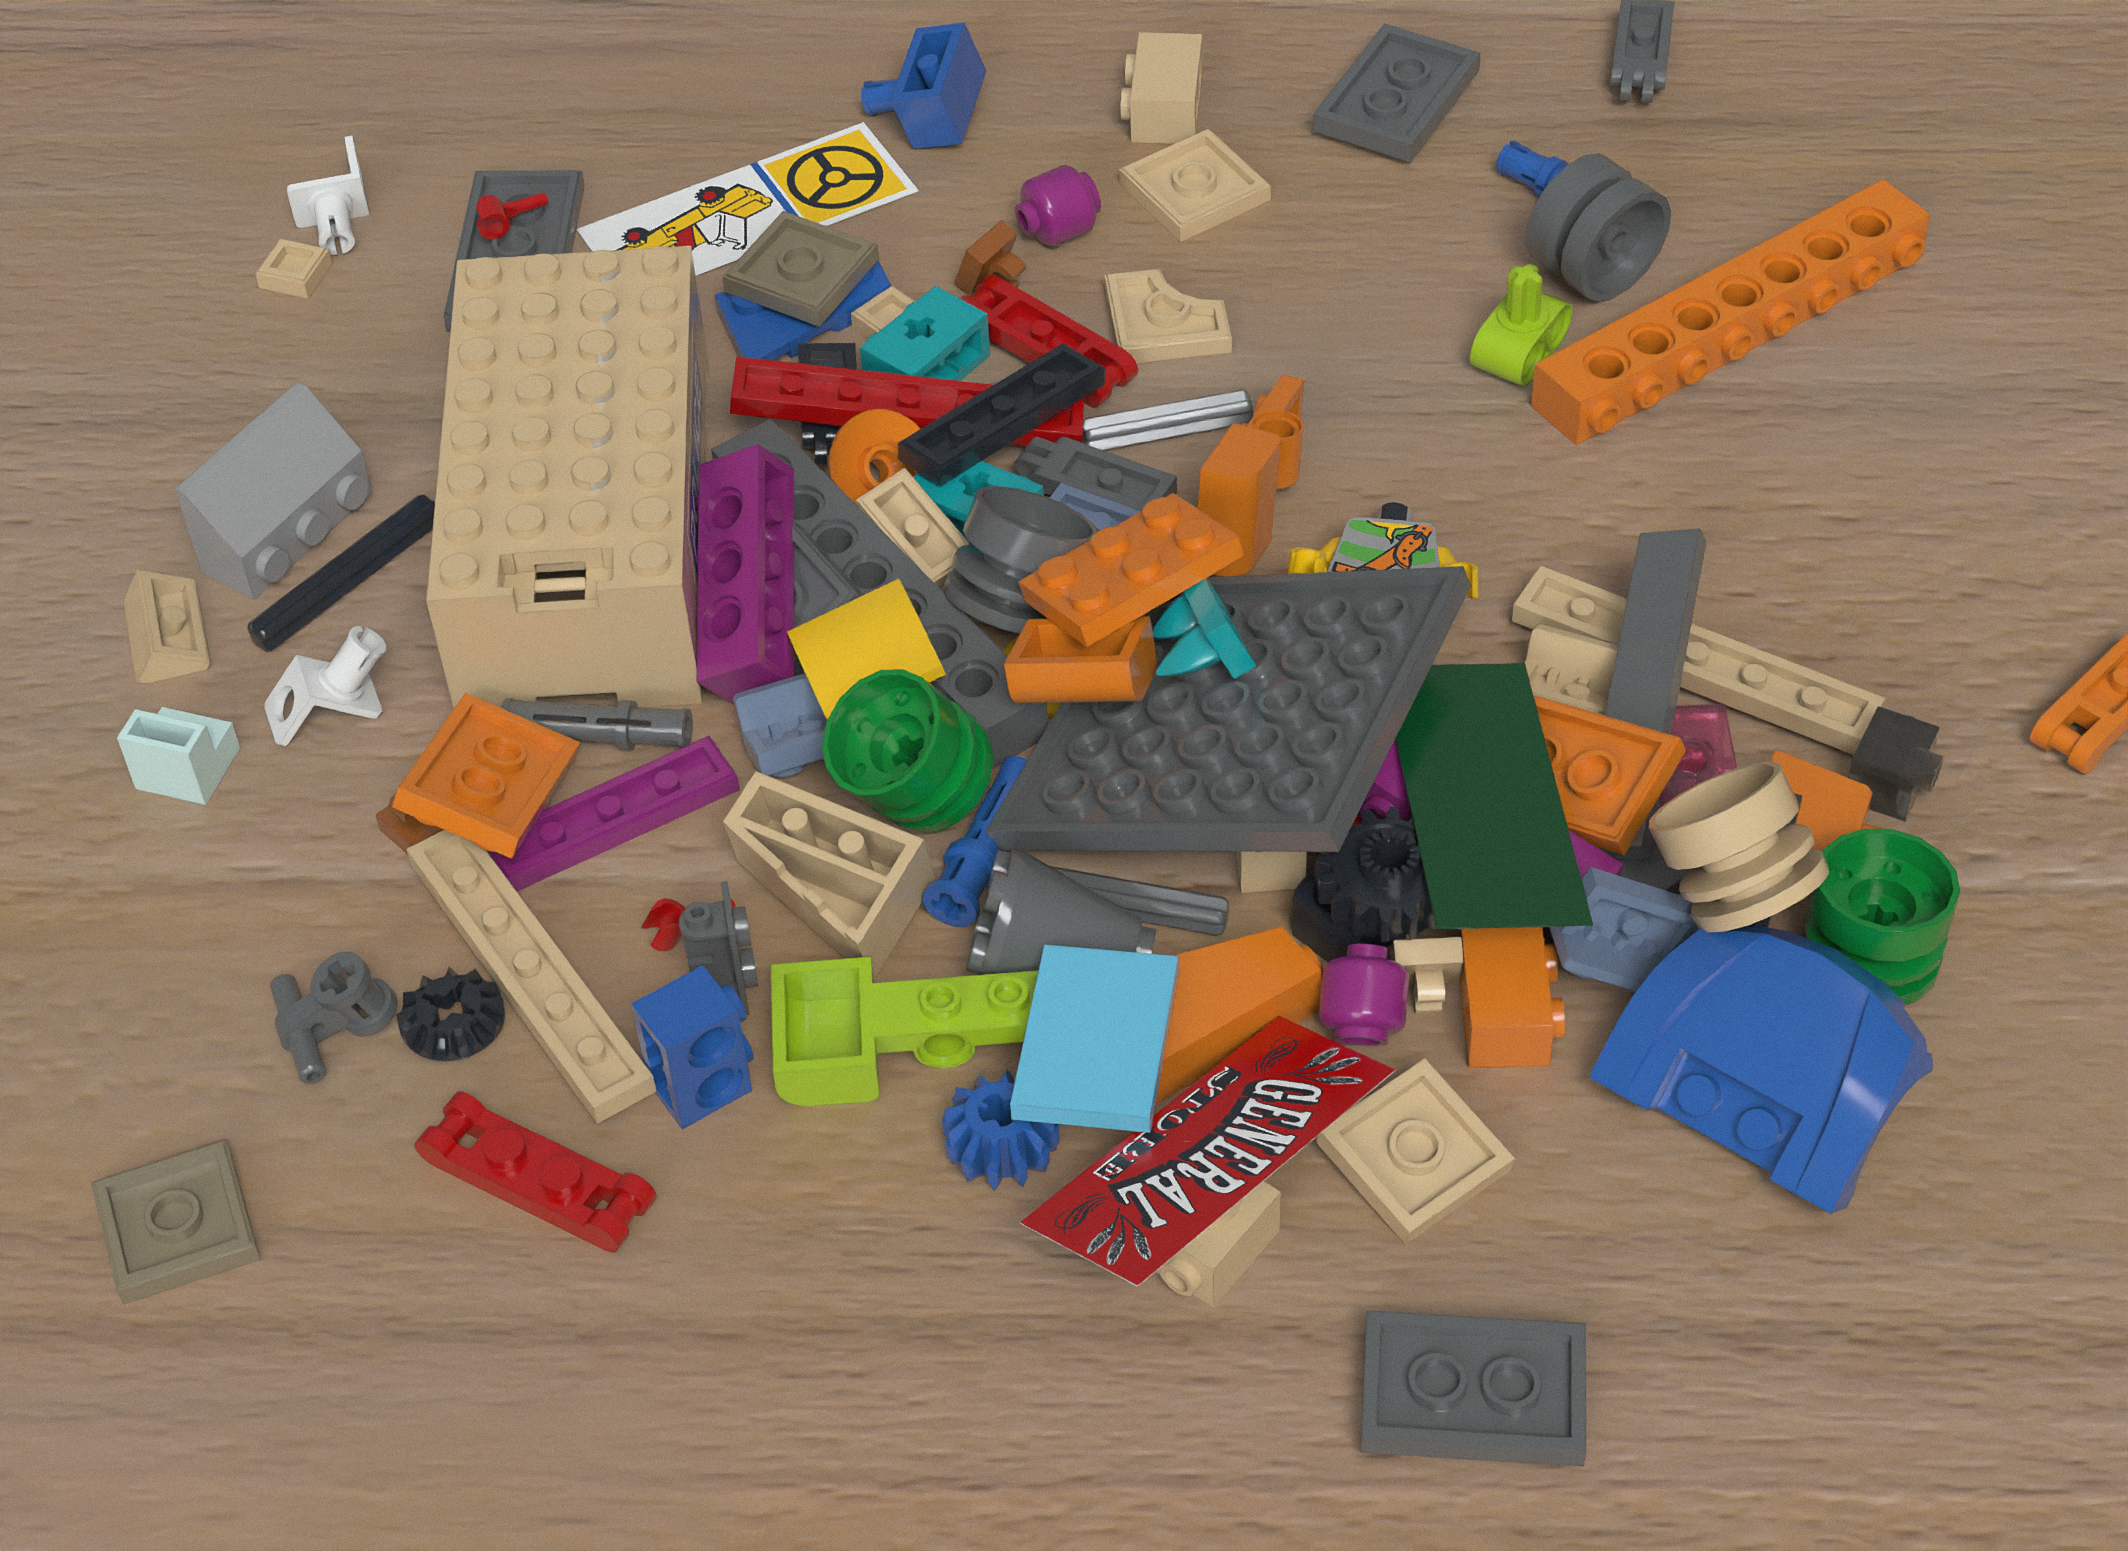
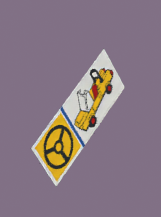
(728, 213)

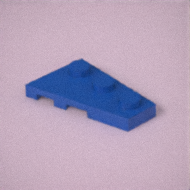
(770, 334)

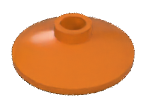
(866, 440)

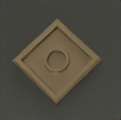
(801, 268)
(174, 1221)

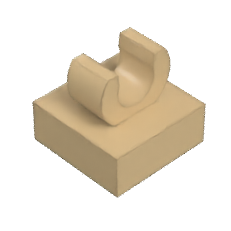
(1429, 966)

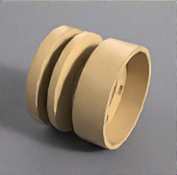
(1739, 847)

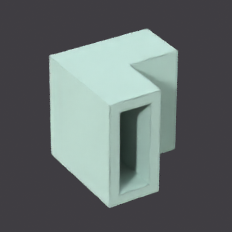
(177, 753)

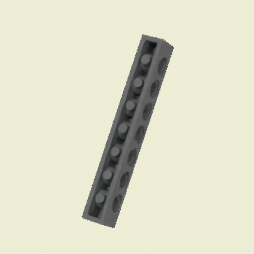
(871, 560)

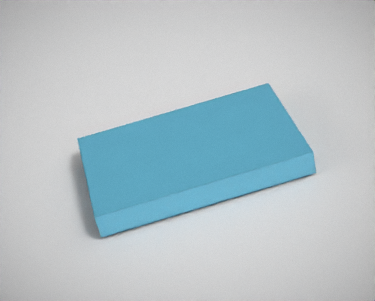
(1095, 1038)

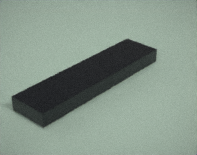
(1001, 414)

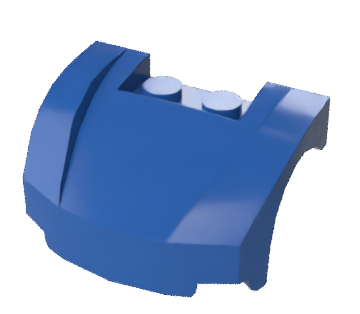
(1769, 1054)

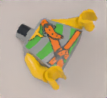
(1382, 544)

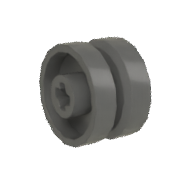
(1598, 227)

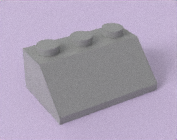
(272, 493)

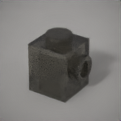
(1896, 761)

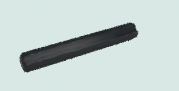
(342, 574)

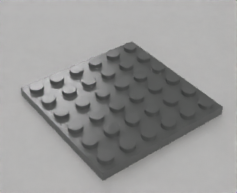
(1252, 757)

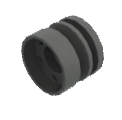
(1010, 539)

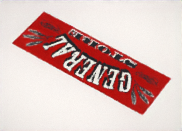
(1238, 1129)

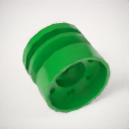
(907, 751)
(1886, 907)

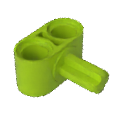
(1521, 328)

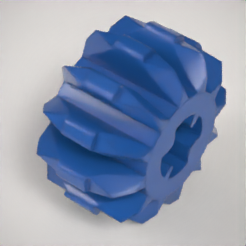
(988, 1140)

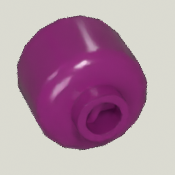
(1058, 205)
(1364, 996)

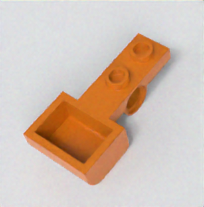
(1249, 466)
(1057, 668)

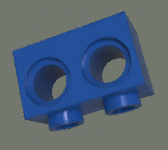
(694, 1045)

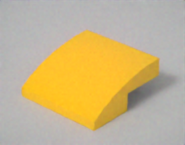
(863, 638)

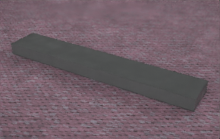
(1655, 641)

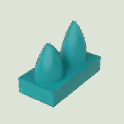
(1204, 634)

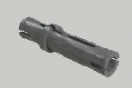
(666, 726)

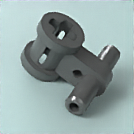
(328, 1009)

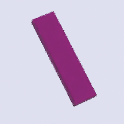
(620, 811)

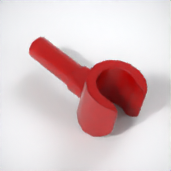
(495, 214)
(666, 916)

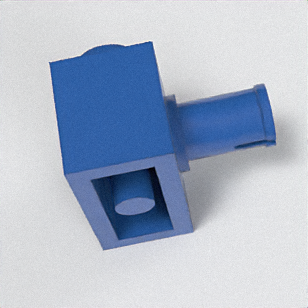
(933, 88)

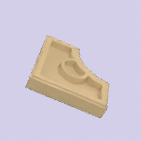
(1160, 322)

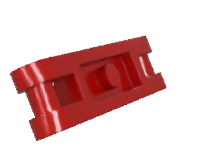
(1034, 329)
(535, 1173)

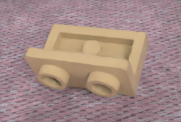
(1570, 668)

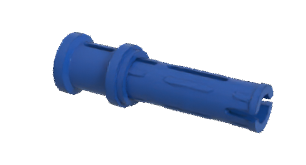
(971, 858)

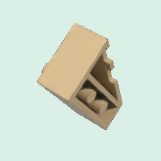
(831, 865)

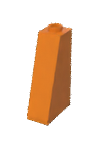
(1232, 994)

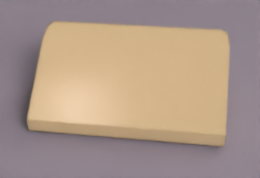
(914, 524)
(164, 627)

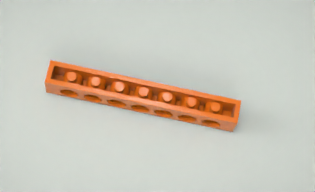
(1728, 311)

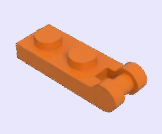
(2094, 702)

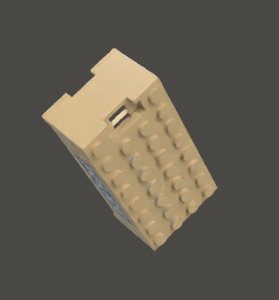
(565, 452)

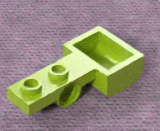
(837, 1020)

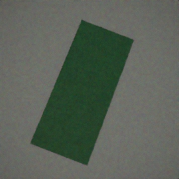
(1488, 803)

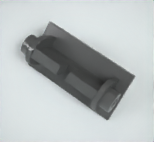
(713, 939)

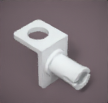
(331, 203)
(334, 685)

